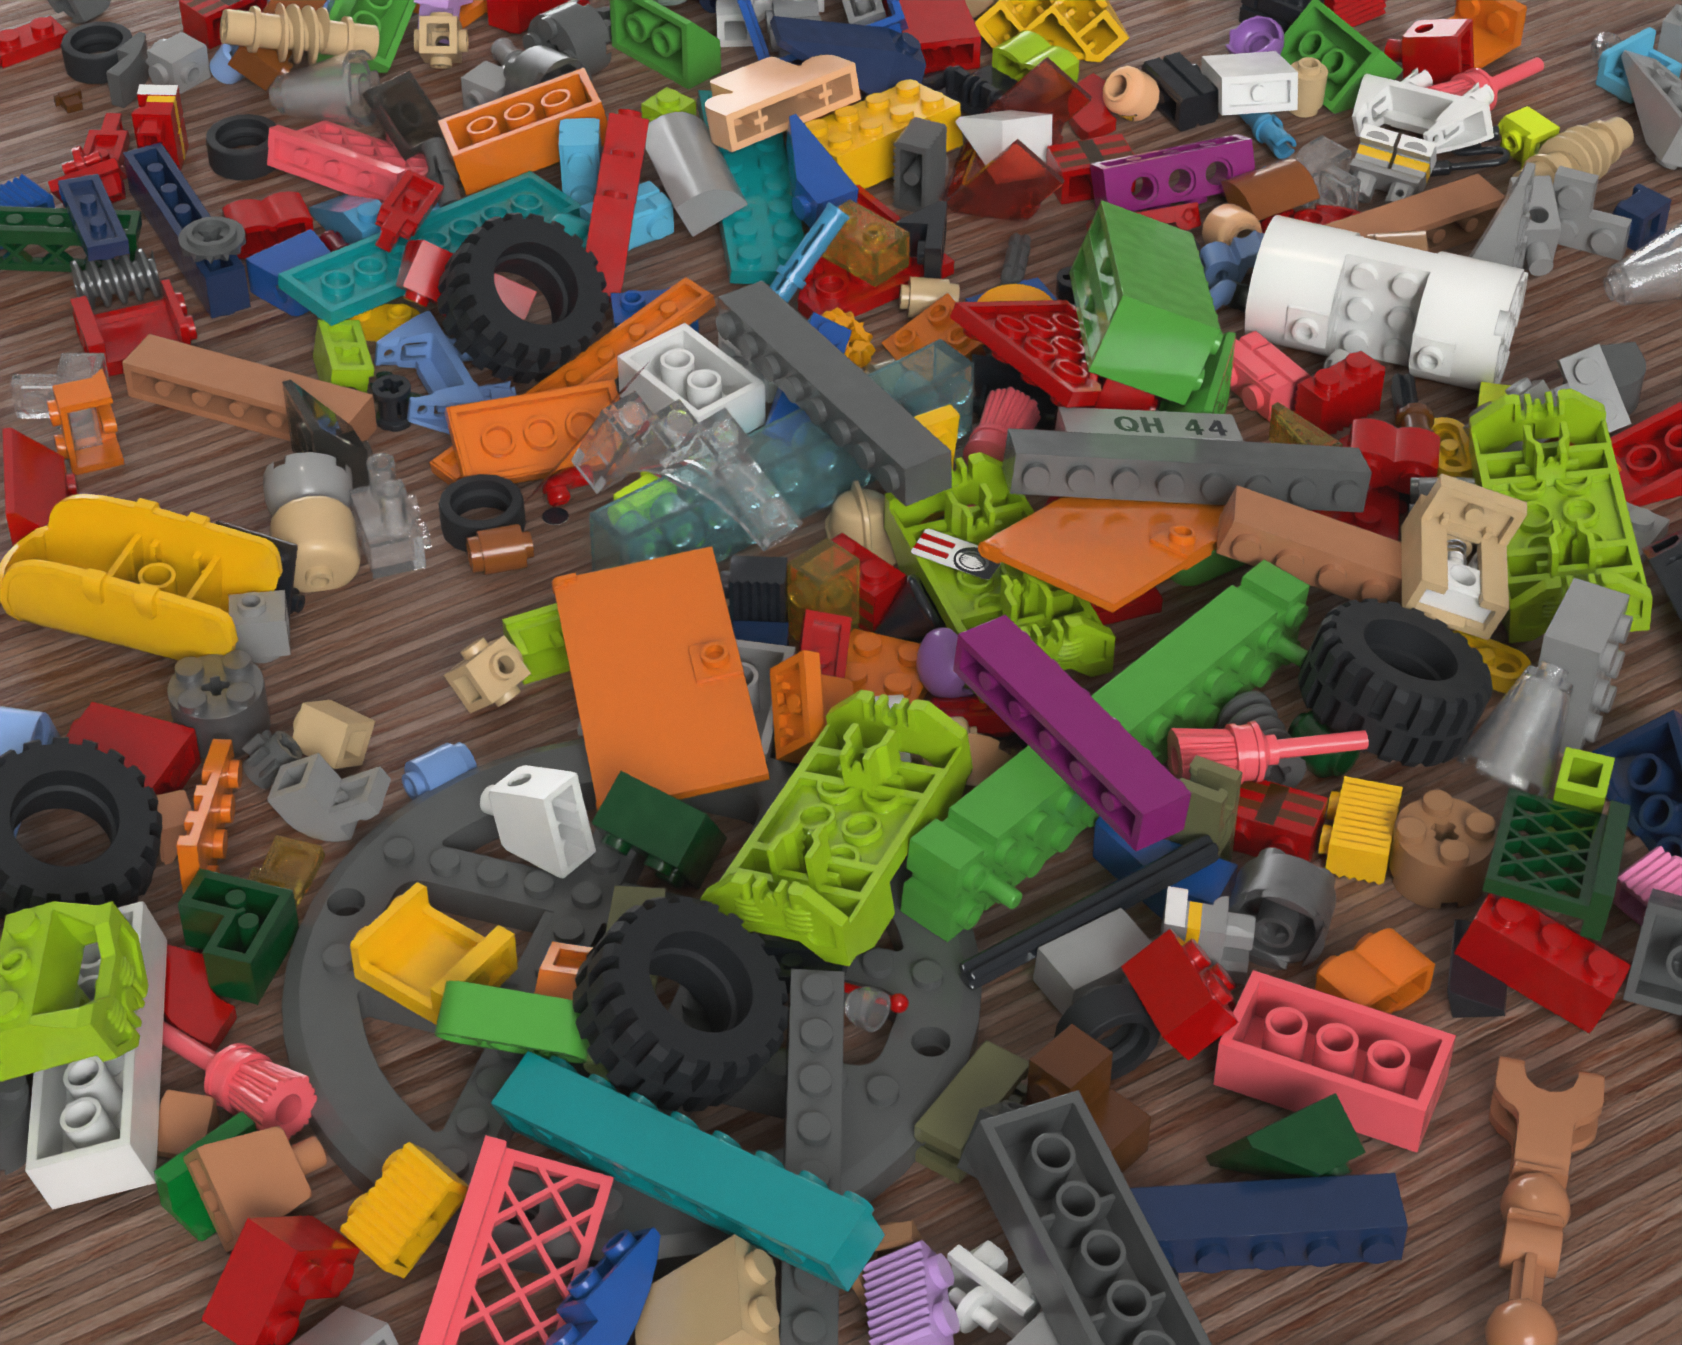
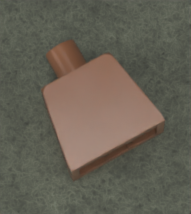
(252, 1178)

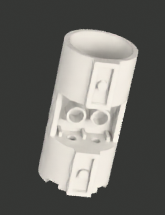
(1398, 304)

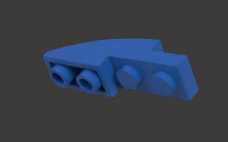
(610, 1296)

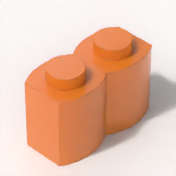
(1377, 973)

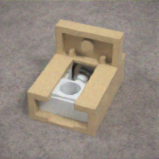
(1458, 555)

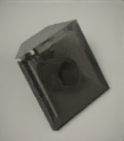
(402, 114)
(322, 431)

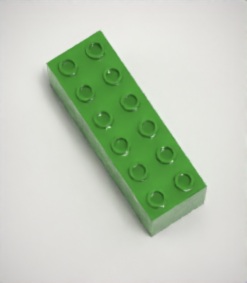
(1144, 304)

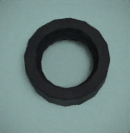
(90, 39)
(234, 132)
(475, 493)
(1113, 1007)

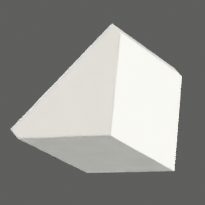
(997, 130)

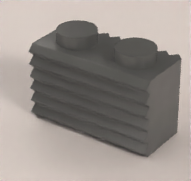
(919, 165)

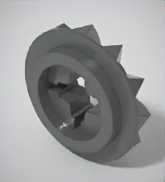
(212, 239)

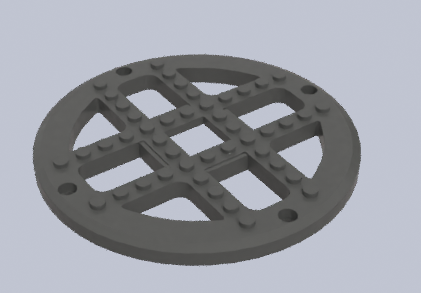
(432, 844)

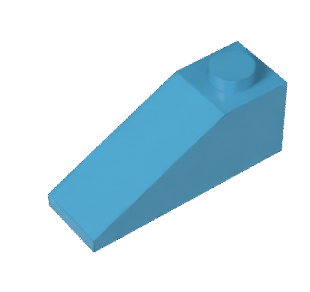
(349, 215)

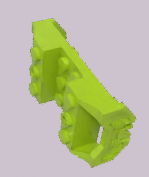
(1574, 506)
(1053, 618)
(845, 825)
(42, 1007)

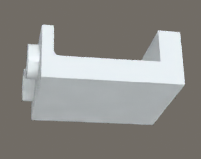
(1252, 82)

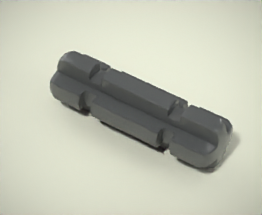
(1015, 259)

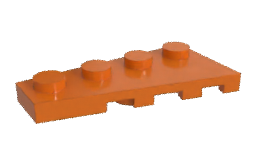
(213, 808)

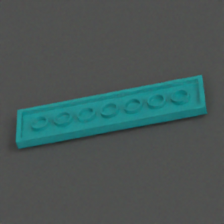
(767, 228)
(366, 275)

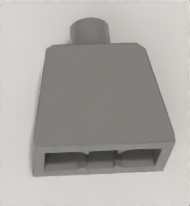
(1543, 227)

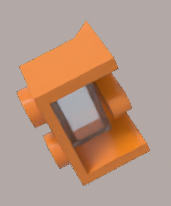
(86, 424)

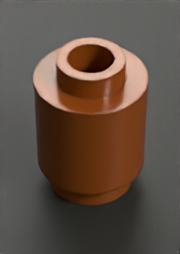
(499, 549)

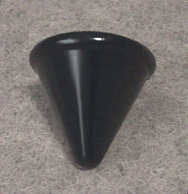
(911, 613)

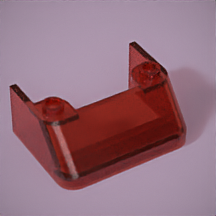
(1017, 178)

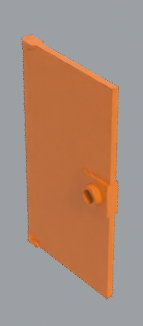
(1107, 546)
(659, 676)

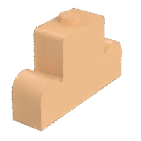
(762, 96)

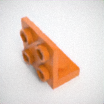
(1496, 27)
(801, 703)

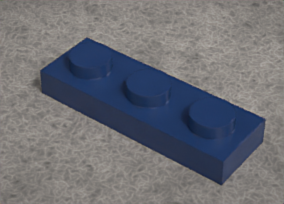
(93, 217)

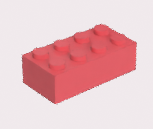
(1309, 1044)

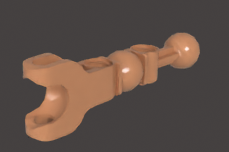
(1535, 1204)

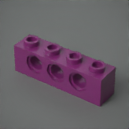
(1115, 177)

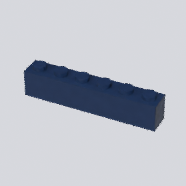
(171, 206)
(1277, 1222)

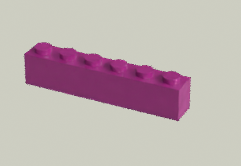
(1072, 733)

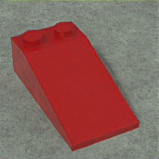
(1651, 457)

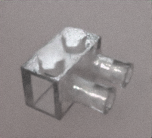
(388, 521)

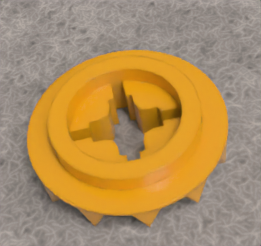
(861, 347)

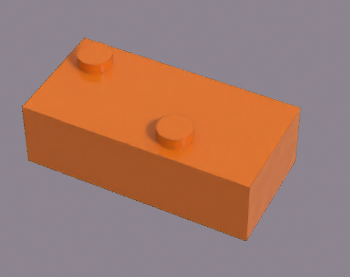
(518, 130)

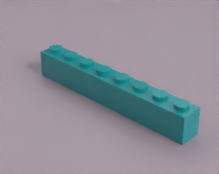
(691, 1170)

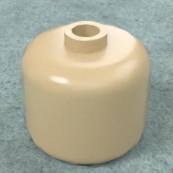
(325, 540)

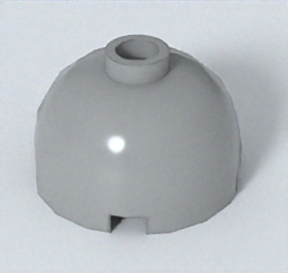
(306, 476)

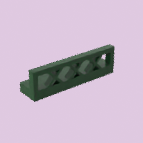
(55, 233)

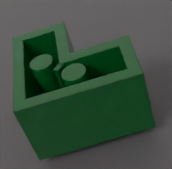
(671, 835)
(241, 929)

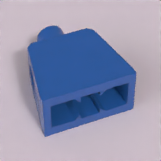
(267, 264)

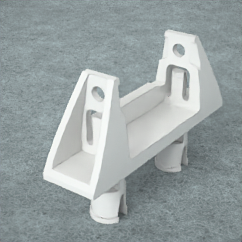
(1412, 107)

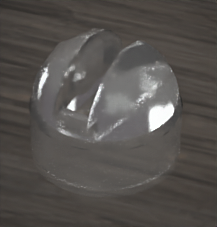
(1605, 40)
(867, 1008)

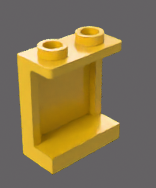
(417, 949)

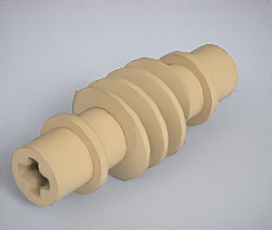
(297, 31)
(1583, 148)

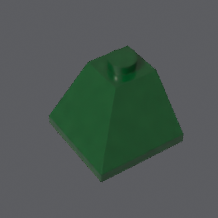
(1301, 1145)

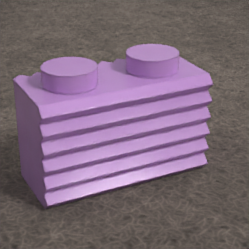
(910, 1298)

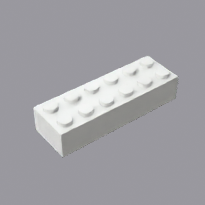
(99, 1119)

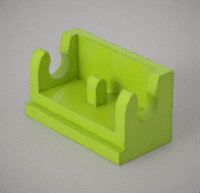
(342, 355)
(540, 642)

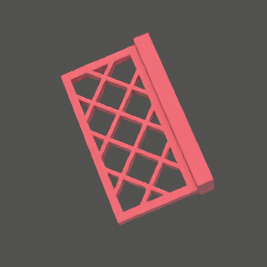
(340, 159)
(474, 1236)

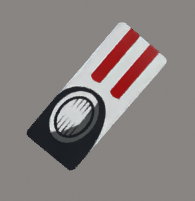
(954, 553)

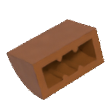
(1271, 188)

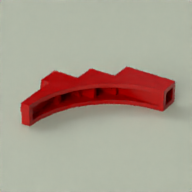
(617, 195)

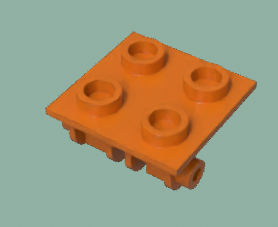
(929, 327)

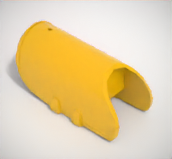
(136, 576)

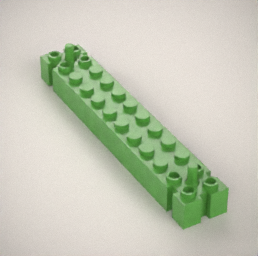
(1030, 813)

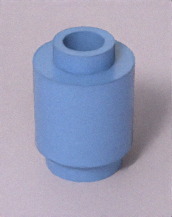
(436, 768)

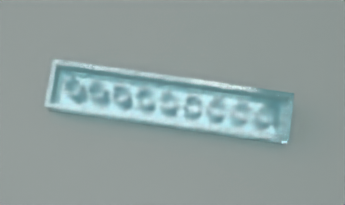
(793, 455)

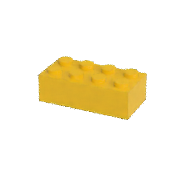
(864, 133)

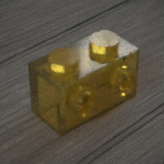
(869, 245)
(823, 581)

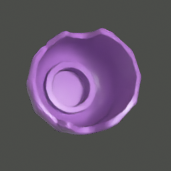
(1256, 35)
(936, 665)

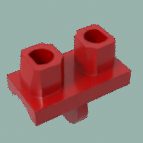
(110, 173)

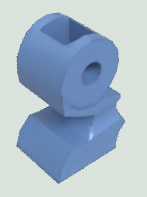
(1232, 260)

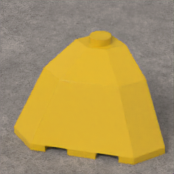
(1081, 26)

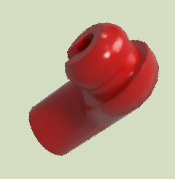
(558, 485)

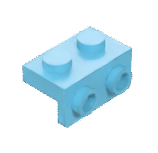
(1611, 70)

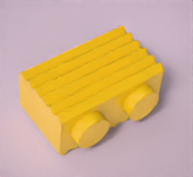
(1361, 830)
(404, 1209)

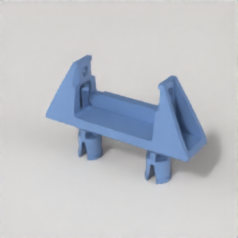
(438, 368)

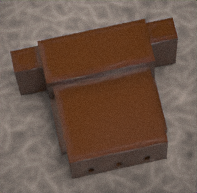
(69, 100)

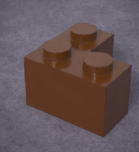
(1083, 1064)

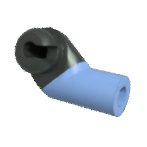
(1230, 294)

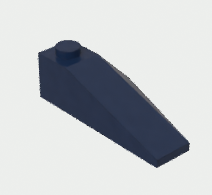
(878, 52)
(1650, 780)

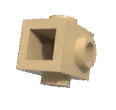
(432, 30)
(488, 673)

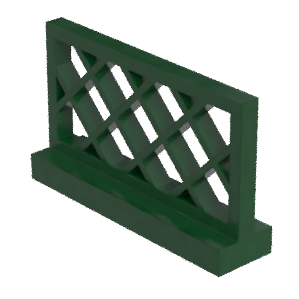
(1594, 863)

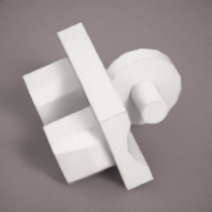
(986, 1296)

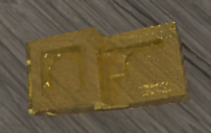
(290, 866)

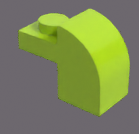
(1582, 782)

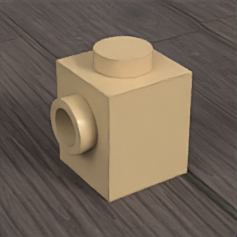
(333, 732)

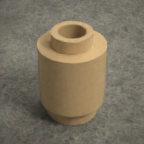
(1311, 86)
(923, 292)

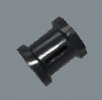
(392, 402)

